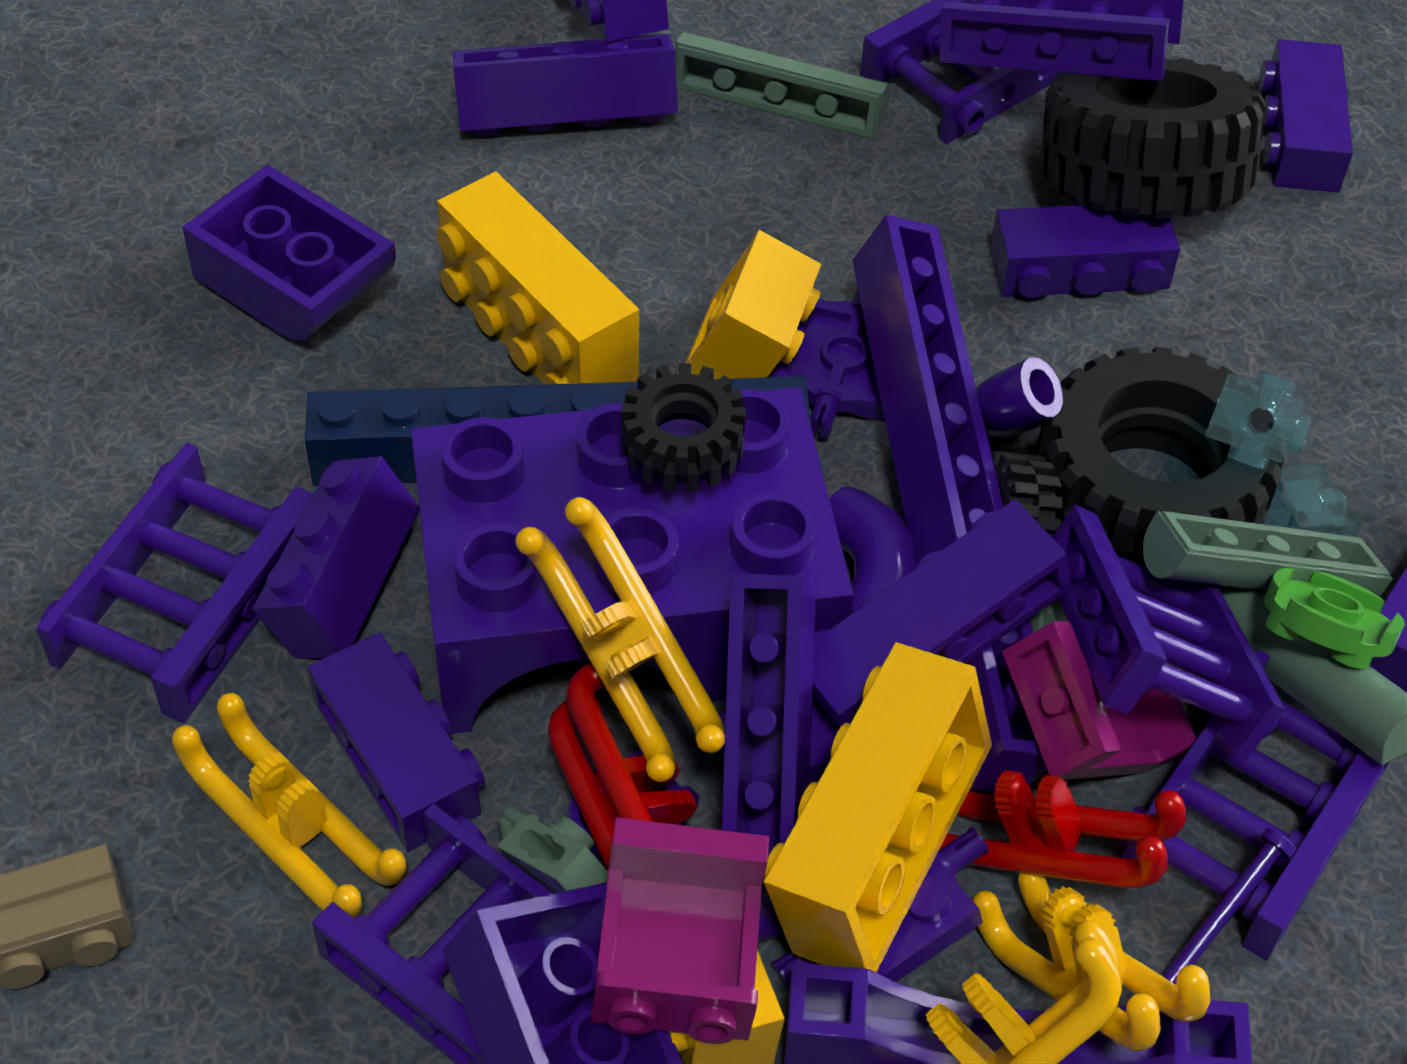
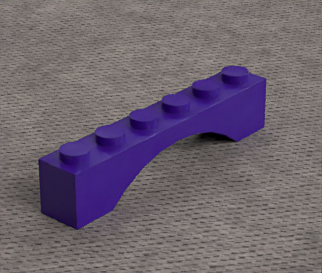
(869, 1019)

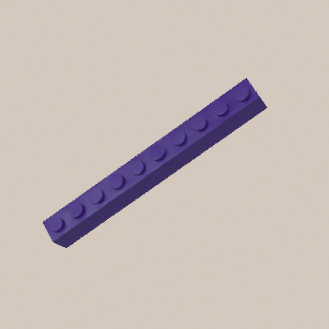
(939, 441)

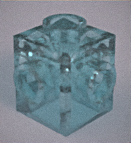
(1233, 415)

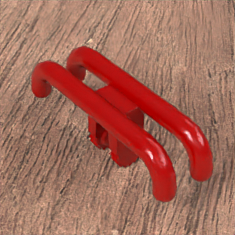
(621, 782)
(1049, 826)

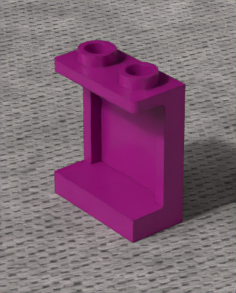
(1074, 726)
(680, 931)

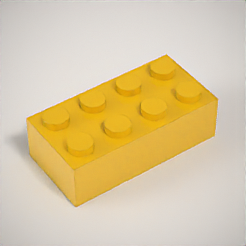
(534, 288)
(879, 809)

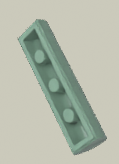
(781, 85)
(1250, 553)
(1350, 700)

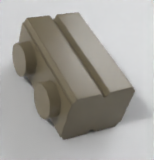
(60, 916)

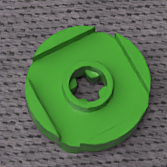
(1332, 615)

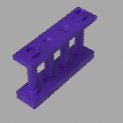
(1063, 35)
(915, 37)
(1139, 623)
(215, 625)
(1329, 806)
(414, 985)

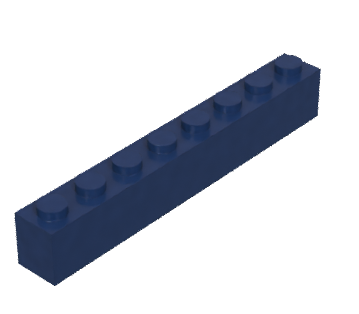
(381, 421)

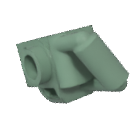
(550, 853)

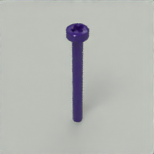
(1275, 845)

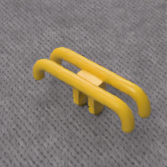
(624, 637)
(284, 810)
(1057, 917)
(1057, 1029)

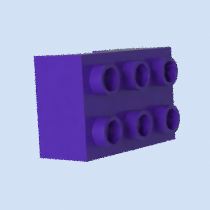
(507, 474)

